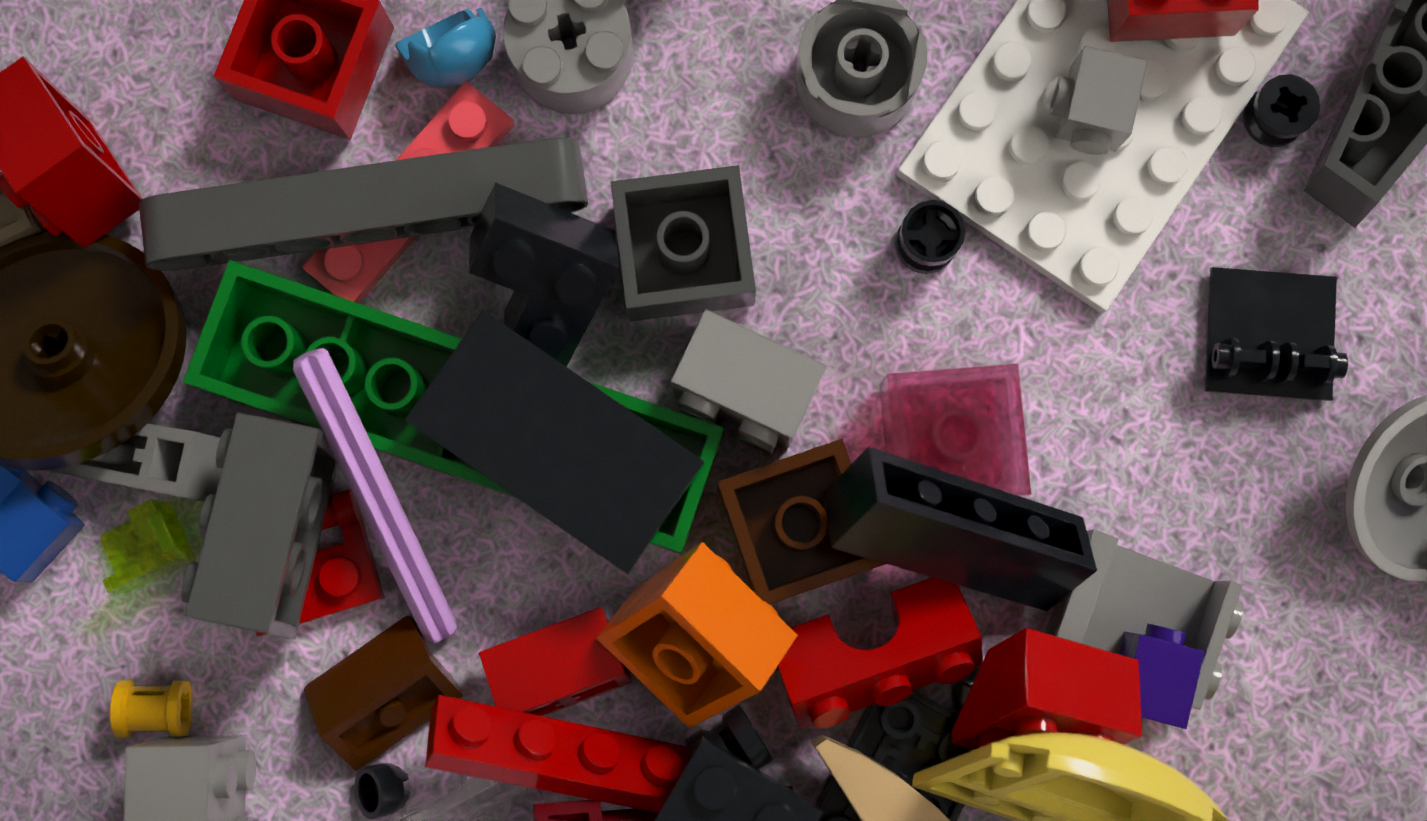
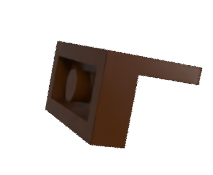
(378, 694)

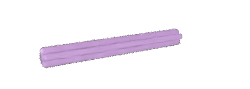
(374, 494)

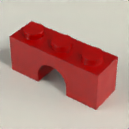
(931, 645)

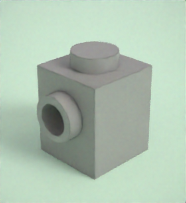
(1098, 100)

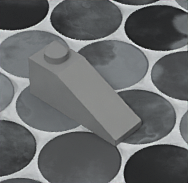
(158, 461)

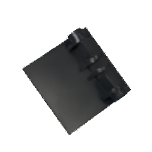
(1272, 334)

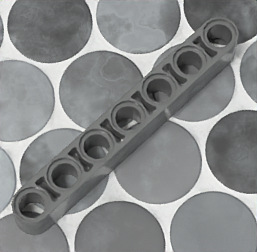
(353, 204)

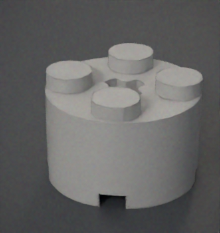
(577, 77)
(852, 100)

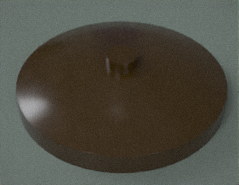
(82, 348)

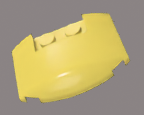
(1068, 781)

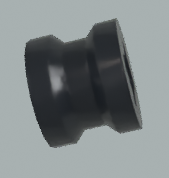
(1269, 122)

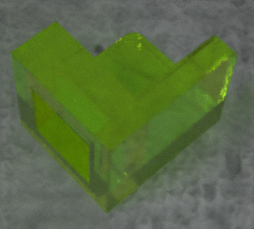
(145, 547)

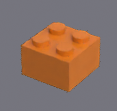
(698, 636)

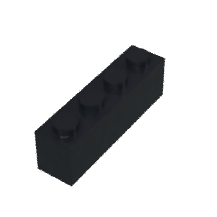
(957, 530)

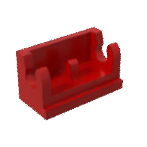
(554, 666)

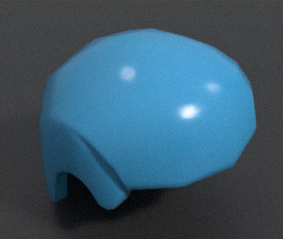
(450, 49)

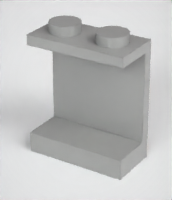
(1142, 590)

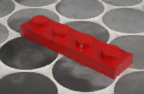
(551, 754)

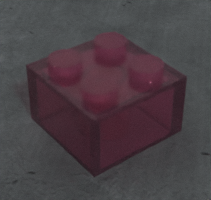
(960, 423)

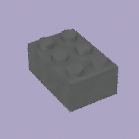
(261, 526)

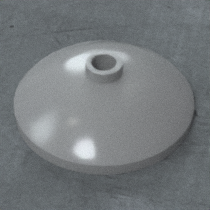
(1390, 494)

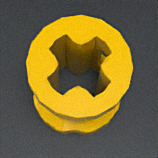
(151, 708)

